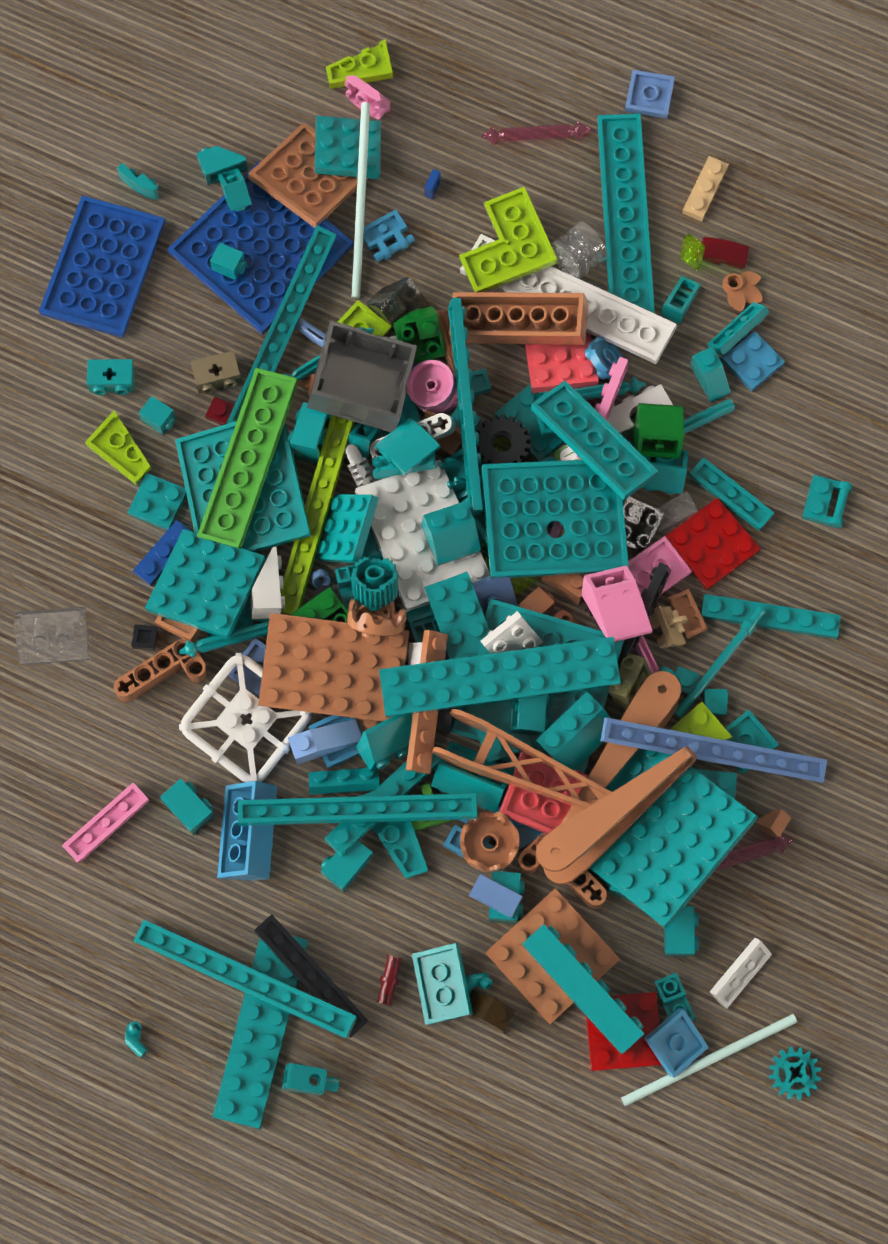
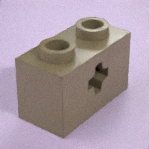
(206, 367)

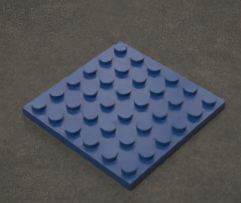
(272, 247)

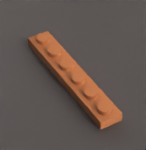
(424, 723)

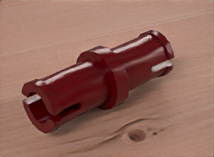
(389, 980)

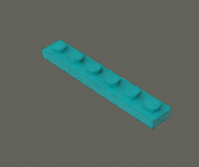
(775, 618)
(398, 784)

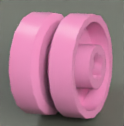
(432, 387)

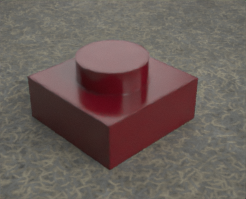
(219, 411)

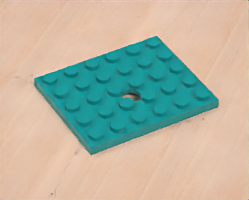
(528, 497)
(280, 509)

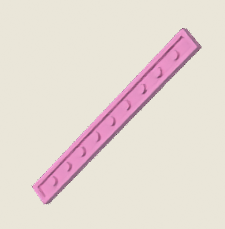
(610, 393)

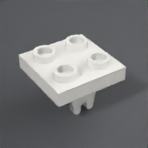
(511, 636)

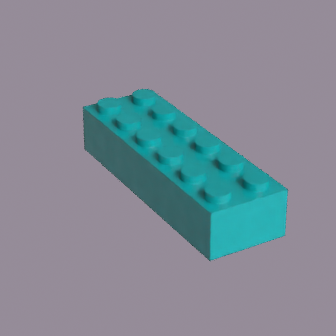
(583, 989)

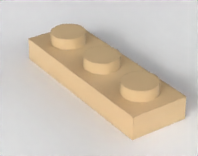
(705, 188)

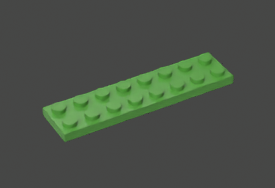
(248, 458)

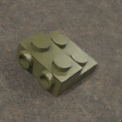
(632, 673)

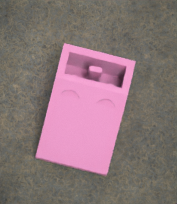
(616, 603)

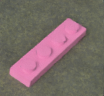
(105, 823)

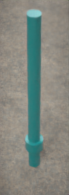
(747, 628)

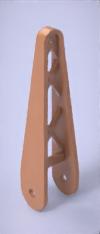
(651, 706)
(537, 757)
(589, 834)

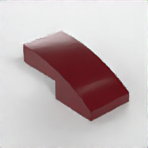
(725, 251)

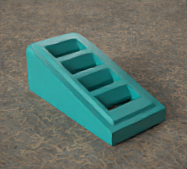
(675, 311)

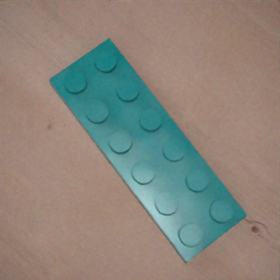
(594, 440)

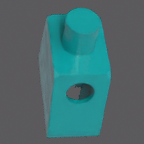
(297, 1080)

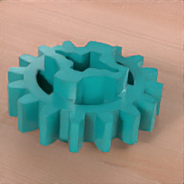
(804, 1080)

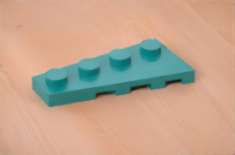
(402, 845)

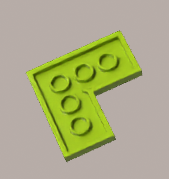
(520, 245)

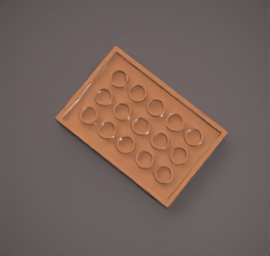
(327, 667)

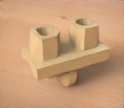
(671, 626)

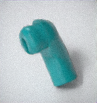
(478, 980)
(132, 1039)

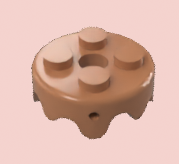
(376, 622)
(489, 825)

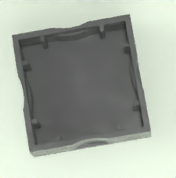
(362, 376)

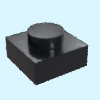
(144, 637)

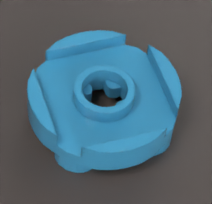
(602, 356)

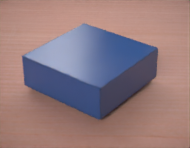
(432, 184)

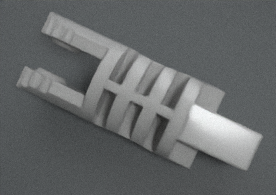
(359, 466)

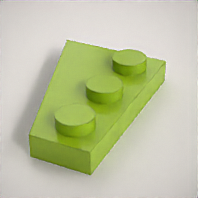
(118, 449)

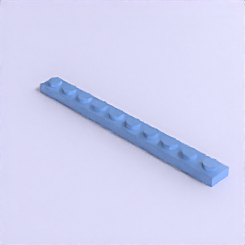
(714, 750)

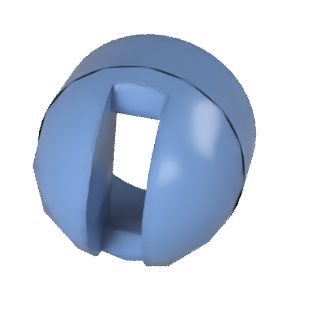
(320, 573)

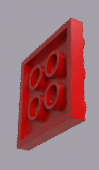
(712, 543)
(606, 1057)

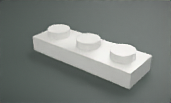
(740, 973)

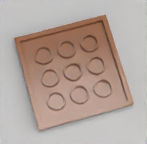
(291, 178)
(525, 971)

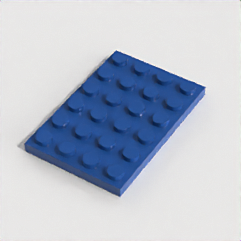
(102, 266)

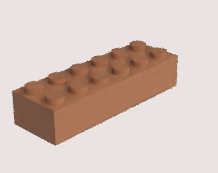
(525, 318)

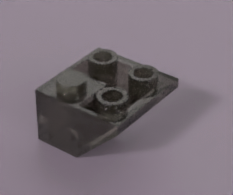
(397, 301)
(640, 523)

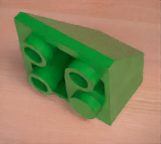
(423, 330)

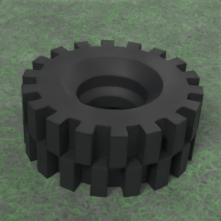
(505, 428)

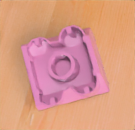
(362, 92)

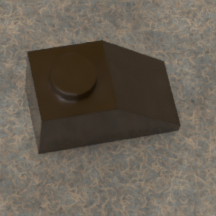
(491, 1011)

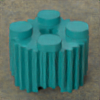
(375, 582)

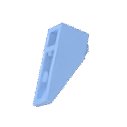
(324, 740)

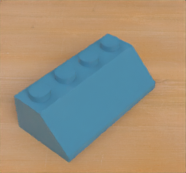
(245, 849)

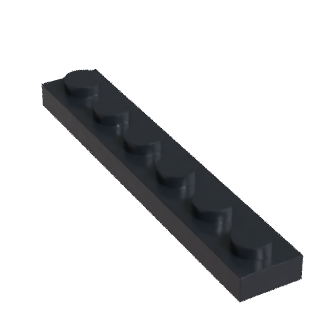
(650, 598)
(306, 969)

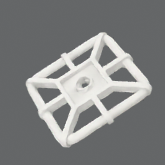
(230, 722)

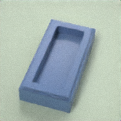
(495, 896)

